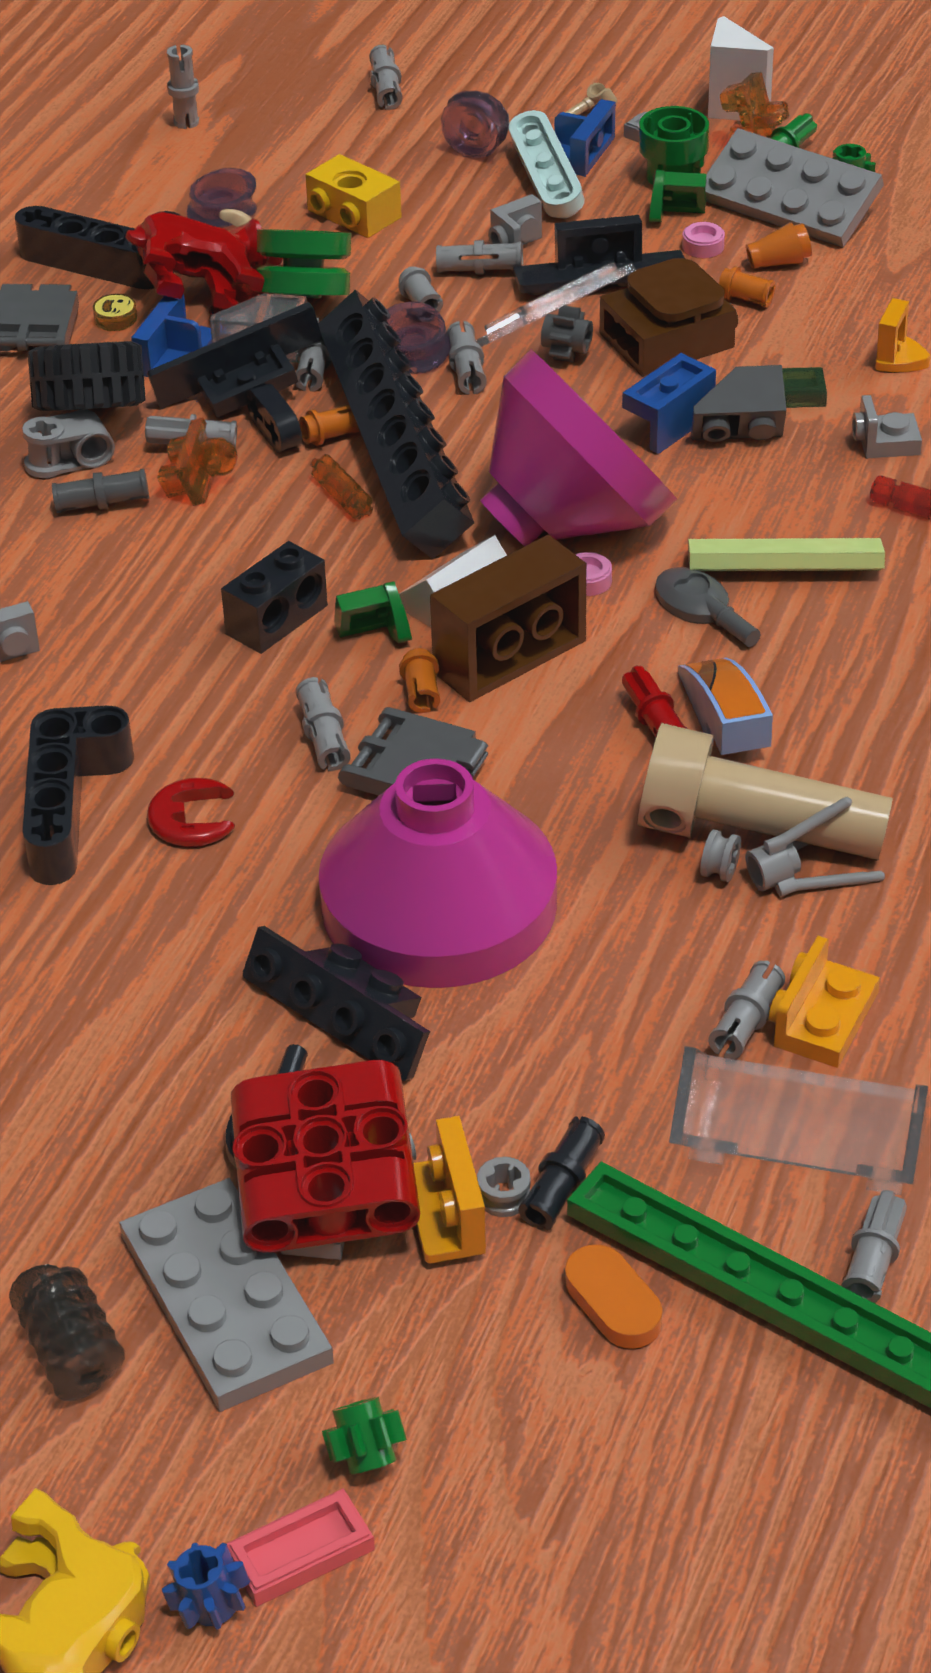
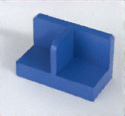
(587, 137)
(169, 334)
(668, 398)

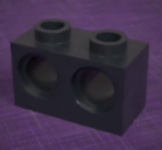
(274, 597)

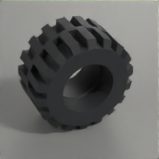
(86, 376)

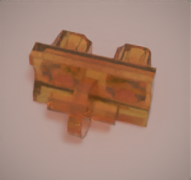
(196, 463)

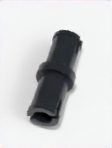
(561, 1173)

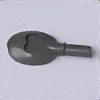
(702, 600)

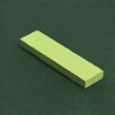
(786, 554)

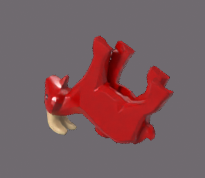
(201, 251)

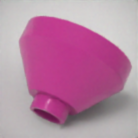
(563, 463)
(439, 880)

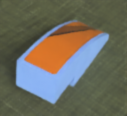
(728, 704)

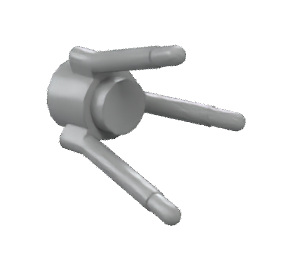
(778, 859)

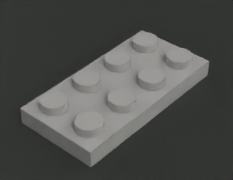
(791, 185)
(224, 1300)

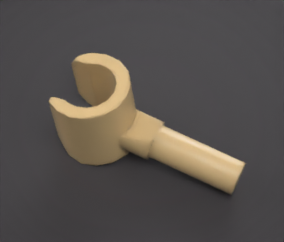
(595, 92)

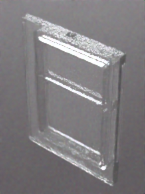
(553, 301)

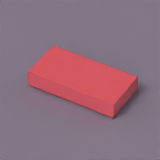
(302, 1546)

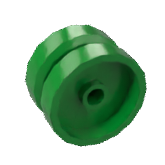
(303, 262)

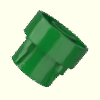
(673, 140)

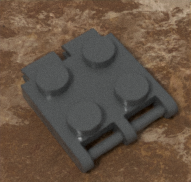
(36, 316)
(410, 741)

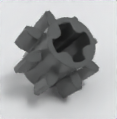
(566, 333)

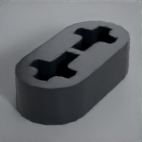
(274, 418)

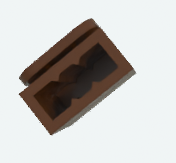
(667, 313)

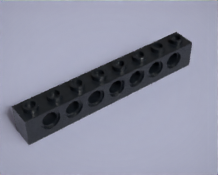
(396, 424)

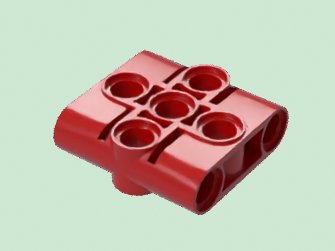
(323, 1156)

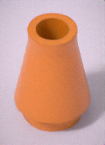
(781, 247)

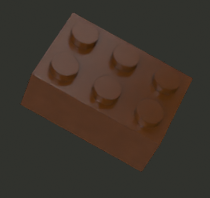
(509, 617)

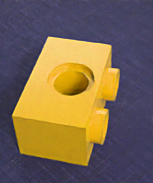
(353, 195)

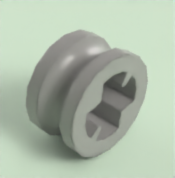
(720, 855)
(503, 1171)

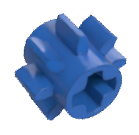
(206, 1585)

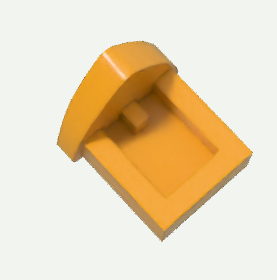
(894, 348)

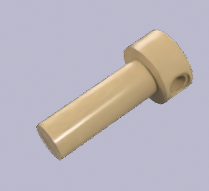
(692, 784)

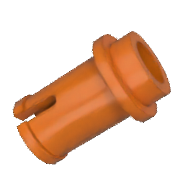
(747, 287)
(327, 424)
(420, 672)

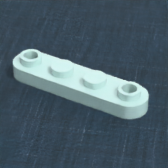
(546, 164)

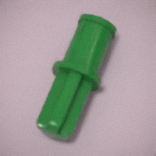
(796, 131)

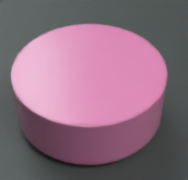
(703, 240)
(598, 573)

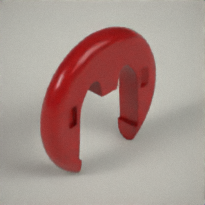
(168, 816)

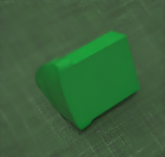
(677, 193)
(372, 610)

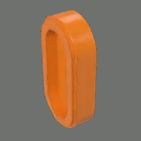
(613, 1296)

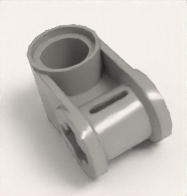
(68, 442)

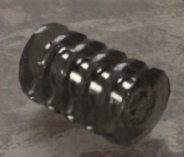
(66, 1329)

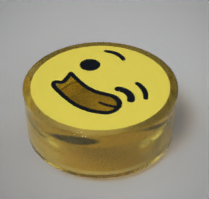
(115, 312)

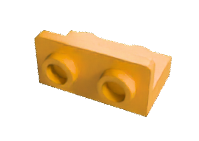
(821, 1006)
(449, 1197)

